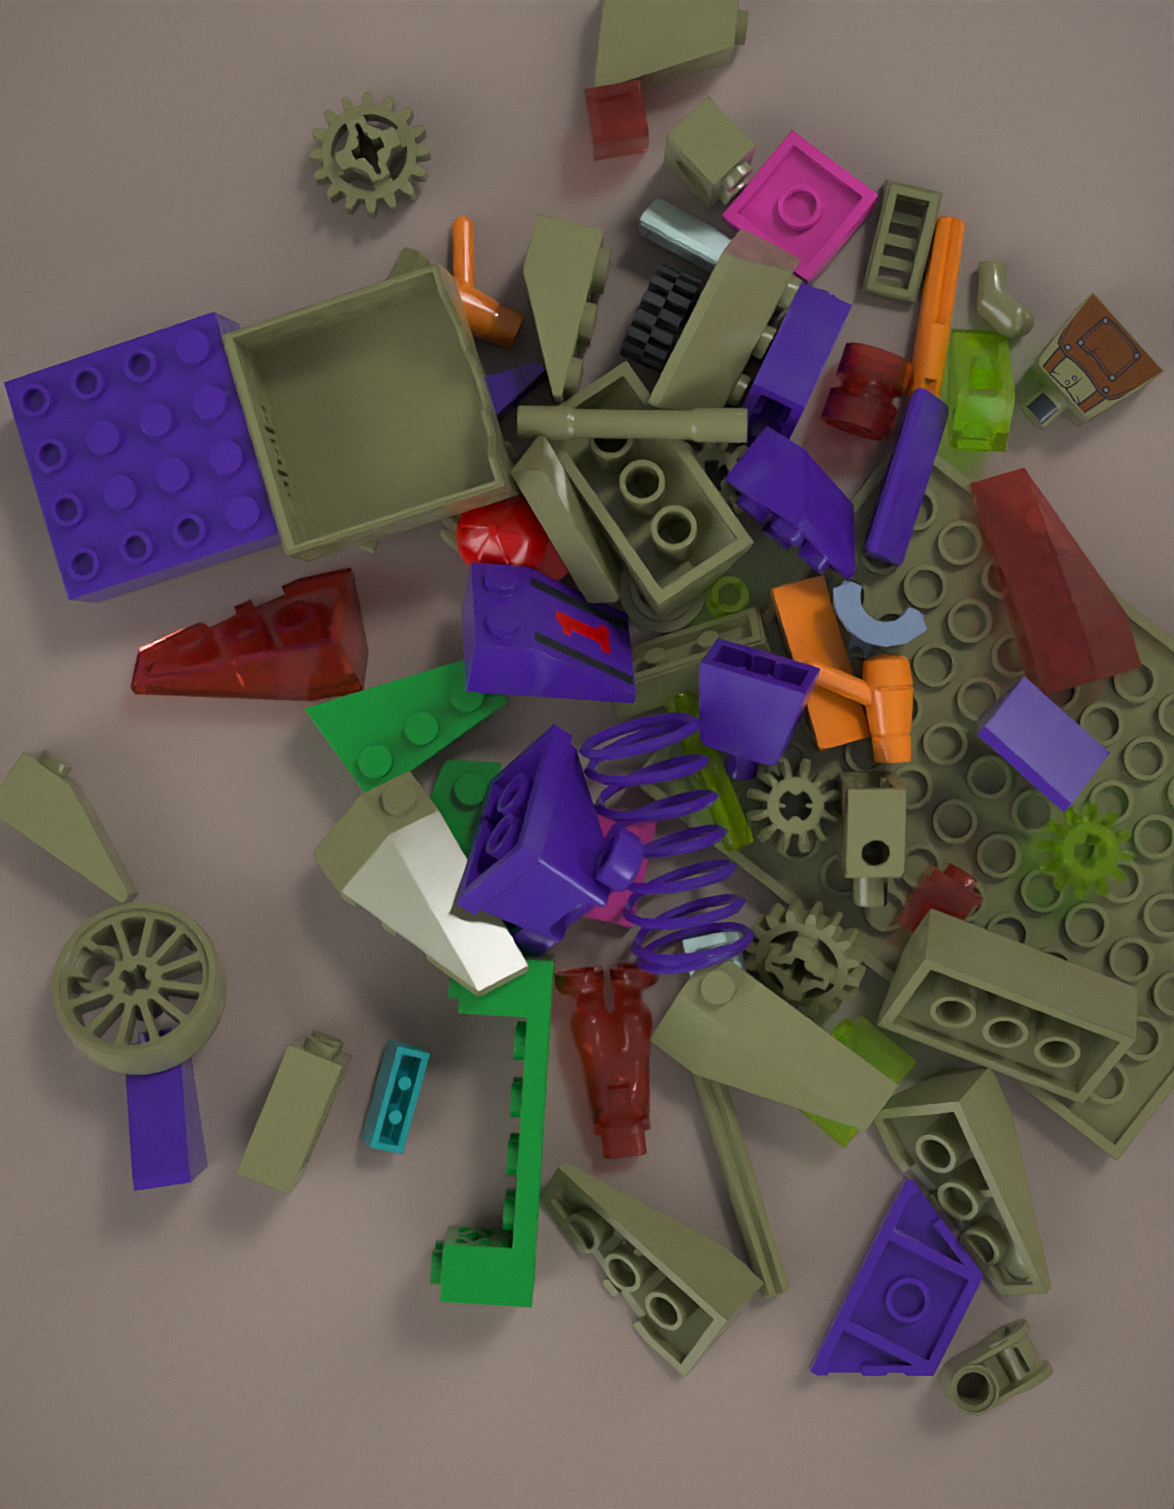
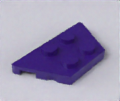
(902, 1296)

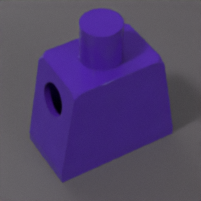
(751, 704)

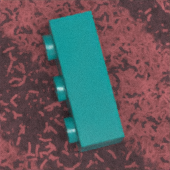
(395, 1096)

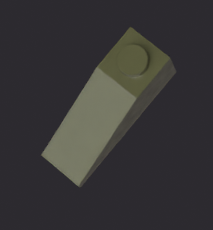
(58, 817)

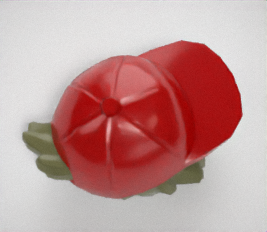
(504, 535)

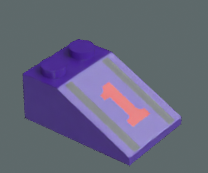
(542, 638)

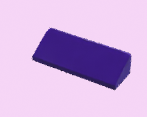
(906, 478)

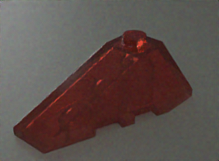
(286, 649)

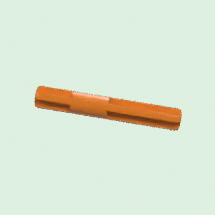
(937, 306)

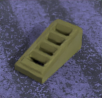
(908, 193)

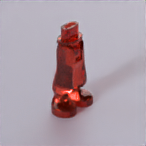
(613, 1052)

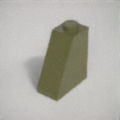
(666, 39)

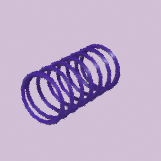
(679, 727)

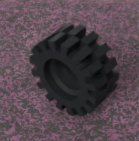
(661, 317)

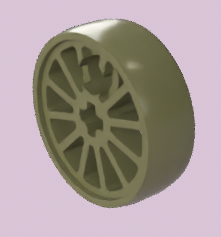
(92, 948)

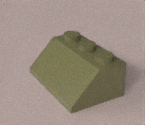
(728, 326)

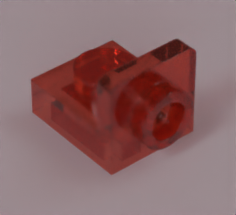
(943, 891)

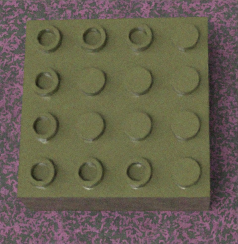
(370, 414)

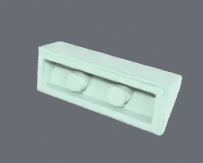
(683, 235)

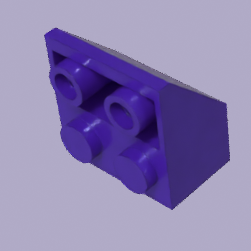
(797, 502)

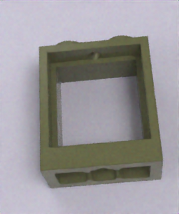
(295, 1111)

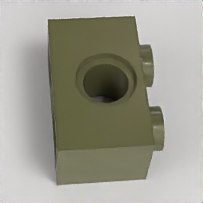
(709, 155)

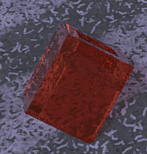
(616, 120)

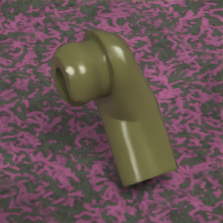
(997, 306)

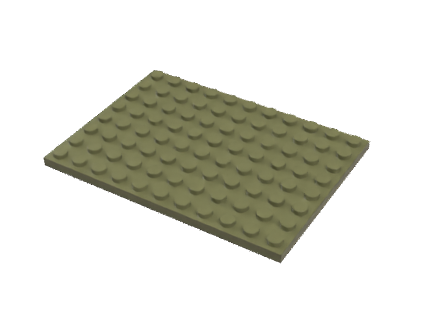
(980, 810)

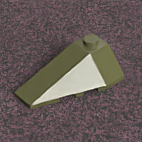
(968, 1156)

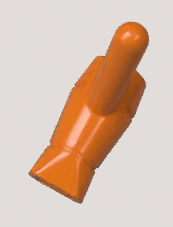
(485, 315)
(887, 699)

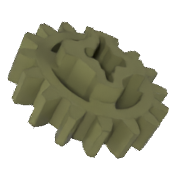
(389, 146)
(806, 957)

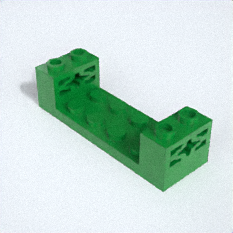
(499, 1263)

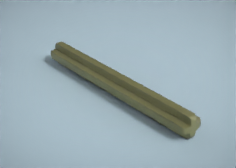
(742, 1186)

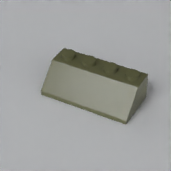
(651, 501)
(1009, 1007)

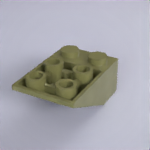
(560, 276)

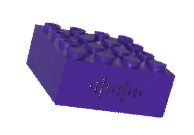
(143, 460)

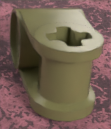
(999, 1369)

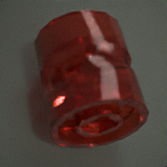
(867, 391)

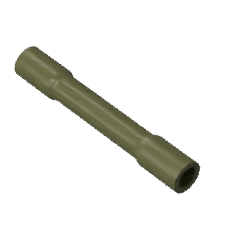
(699, 425)

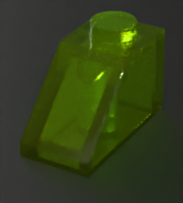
(979, 391)

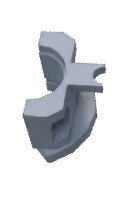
(869, 631)

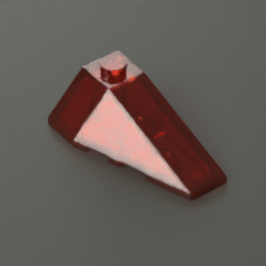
(1055, 599)

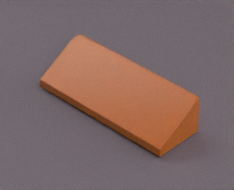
(813, 633)

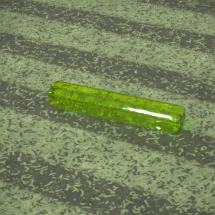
(726, 809)

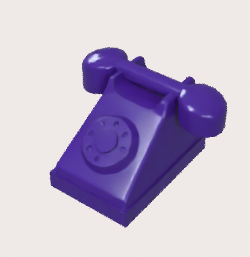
(542, 848)

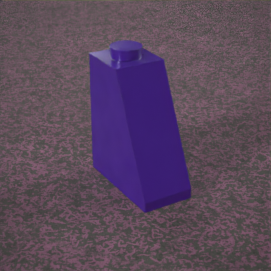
(794, 362)
(164, 1125)

